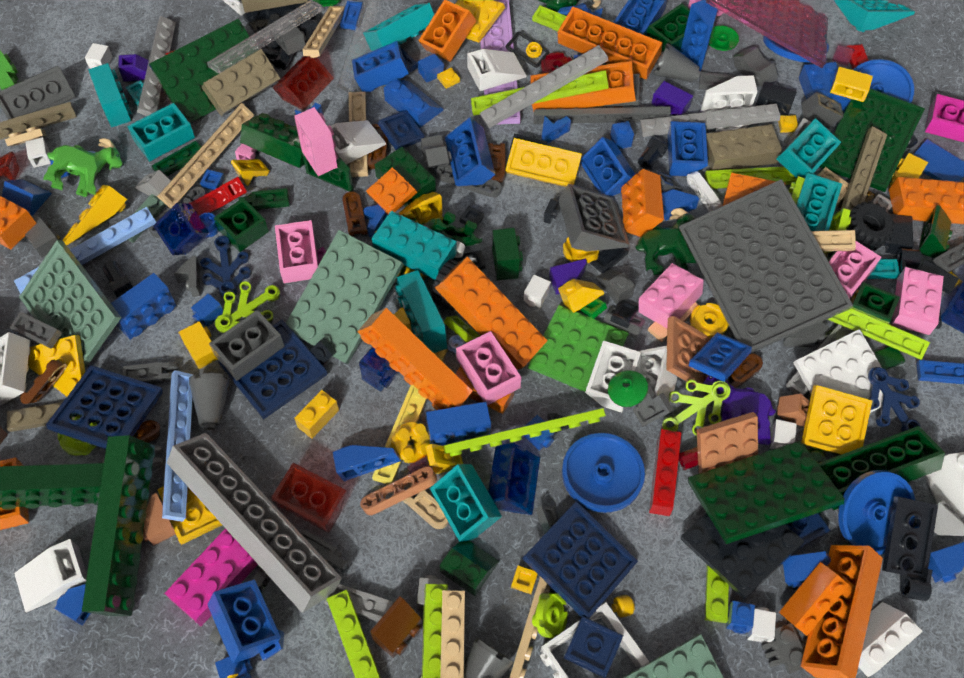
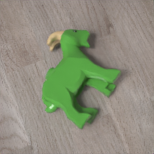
(81, 163)

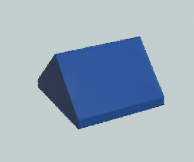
(25, 194)

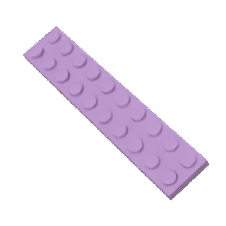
(496, 39)

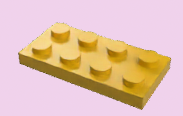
(543, 163)

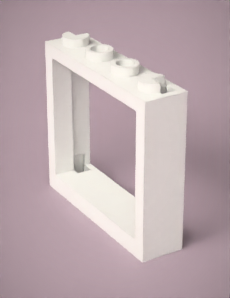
(612, 622)

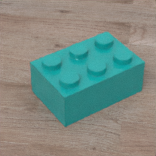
(109, 94)
(161, 132)
(808, 150)
(465, 502)

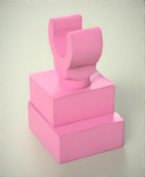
(245, 153)

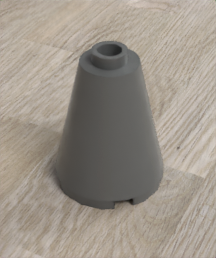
(676, 65)
(209, 398)
(485, 661)

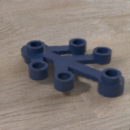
(225, 270)
(891, 398)

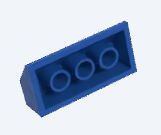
(698, 31)
(469, 154)

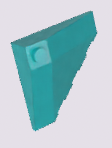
(872, 13)

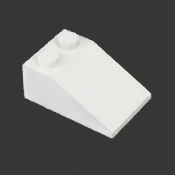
(731, 94)

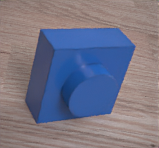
(212, 179)

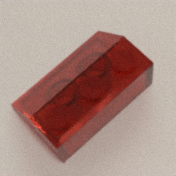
(303, 82)
(310, 497)

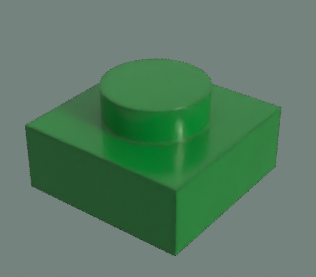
(594, 308)

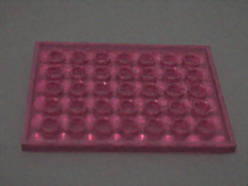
(784, 22)

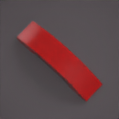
(219, 197)

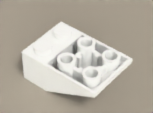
(493, 68)
(355, 139)
(51, 575)

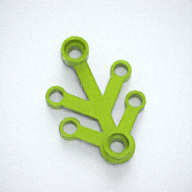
(244, 309)
(698, 404)

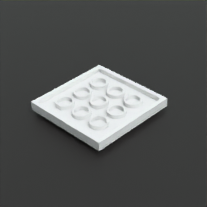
(841, 367)

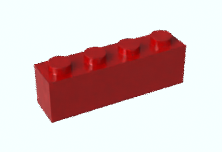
(665, 472)

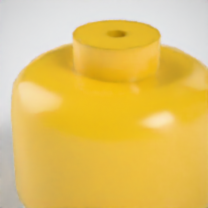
(623, 606)

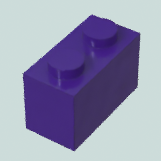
(673, 97)

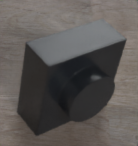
(551, 211)
(472, 215)
(323, 351)

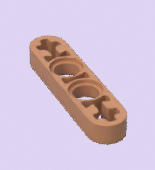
(398, 489)

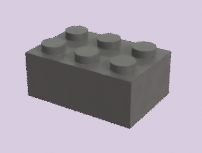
(247, 345)

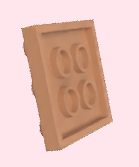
(682, 346)
(727, 441)

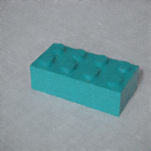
(400, 26)
(818, 201)
(414, 244)
(421, 311)

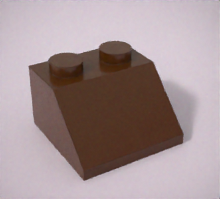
(396, 628)

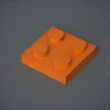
(391, 191)

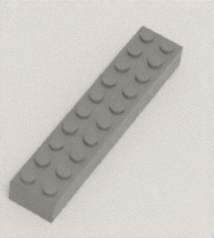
(254, 521)

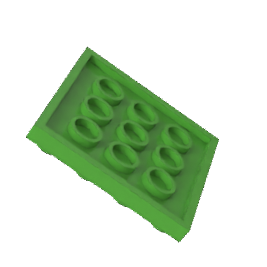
(573, 347)

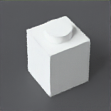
(98, 55)
(37, 152)
(536, 291)
(782, 434)
(763, 627)

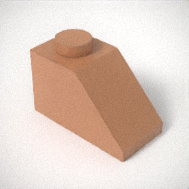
(793, 408)
(155, 527)

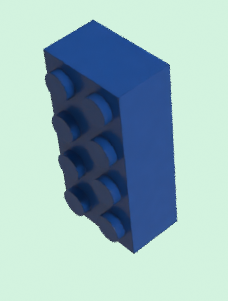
(640, 14)

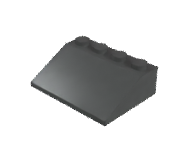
(592, 220)

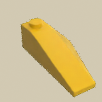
(103, 206)
(424, 208)

